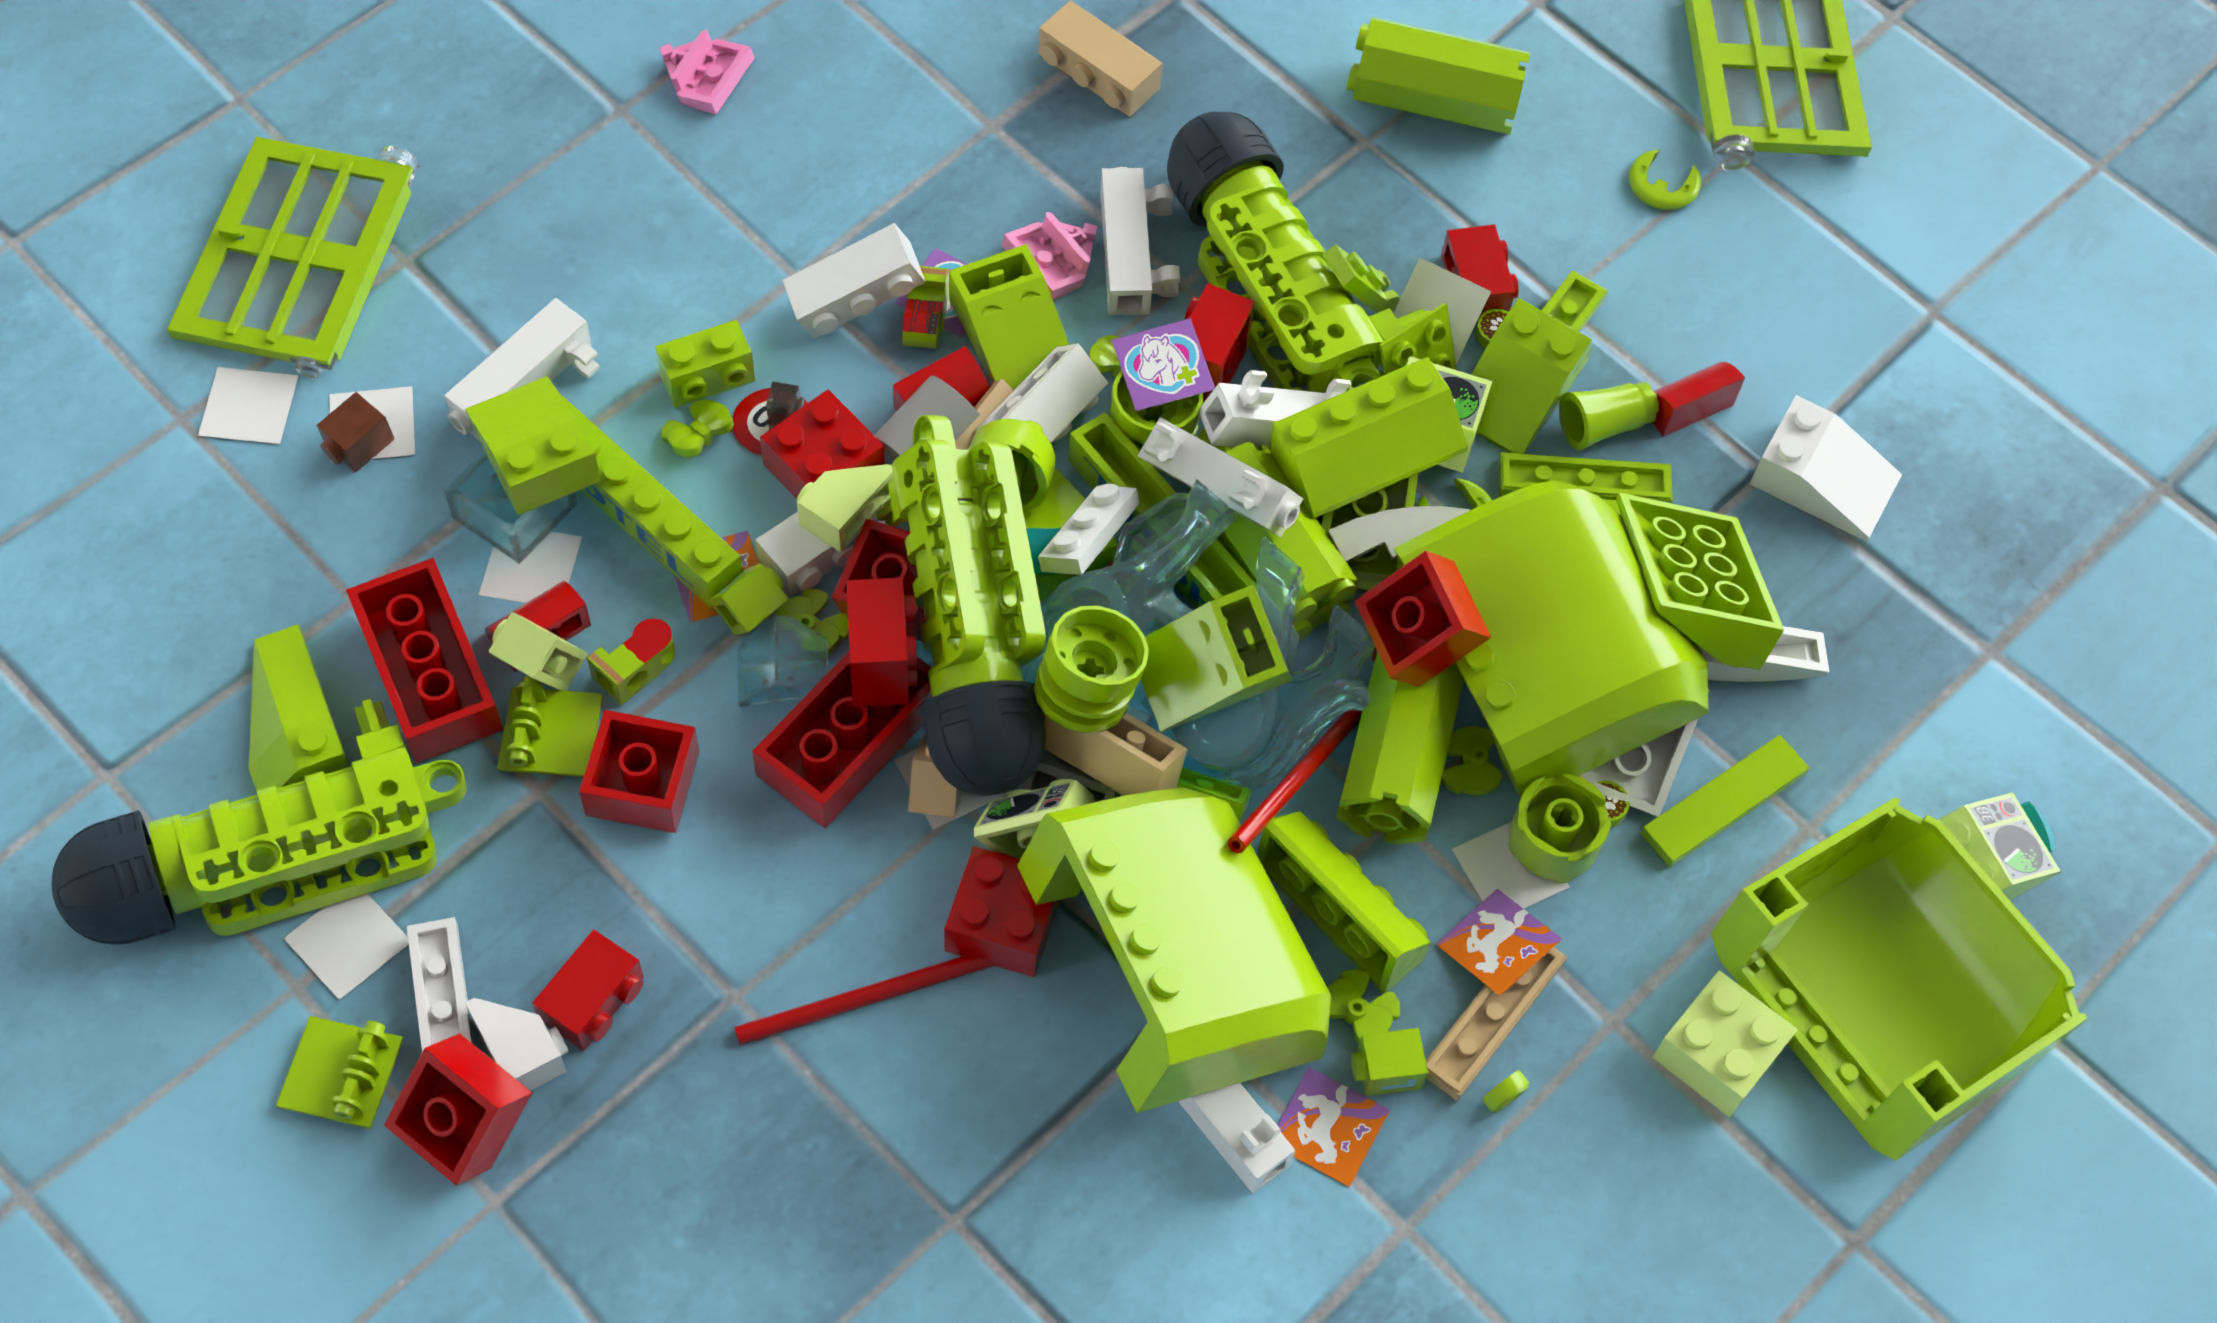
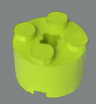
(1031, 455)
(1559, 827)

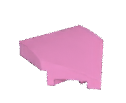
(706, 70)
(1059, 251)

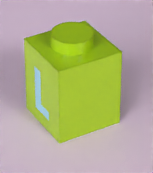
(749, 598)
(1390, 1062)

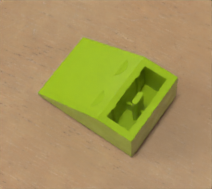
(1007, 313)
(1212, 659)

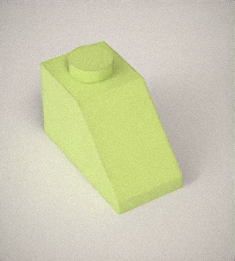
(842, 501)
(537, 652)

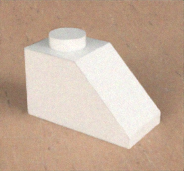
(519, 1042)

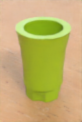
(1606, 412)

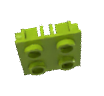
(1423, 338)
(549, 730)
(340, 1071)

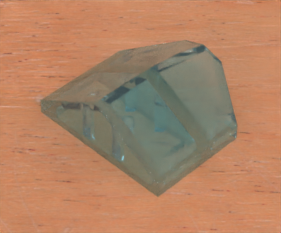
(780, 662)

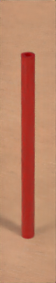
(1293, 781)
(860, 997)

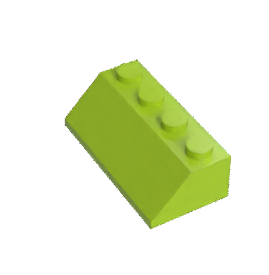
(1369, 437)
(1341, 899)

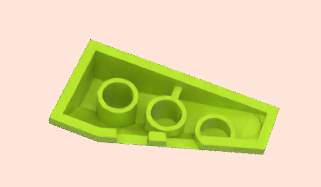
(289, 714)

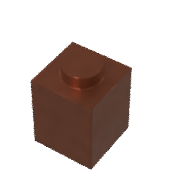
(354, 432)

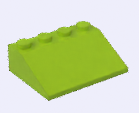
(1704, 579)

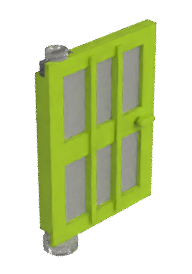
(1776, 79)
(295, 253)

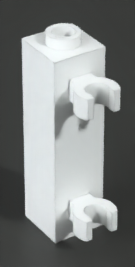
(1126, 241)
(535, 351)
(1248, 411)
(1234, 482)
(1241, 1134)

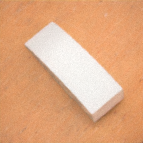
(1388, 529)
(1795, 656)

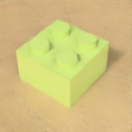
(1724, 1043)

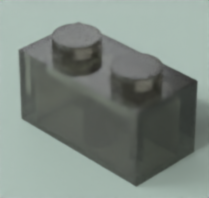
(782, 402)

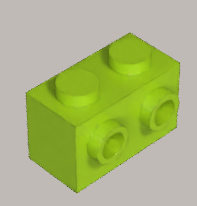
(705, 363)

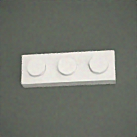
(1089, 530)
(439, 981)

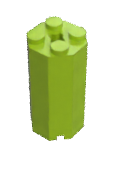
(1438, 74)
(1326, 573)
(1399, 756)

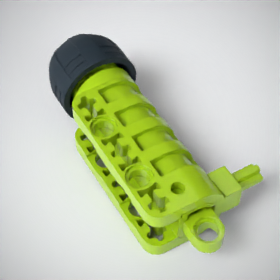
(1232, 185)
(969, 563)
(120, 882)

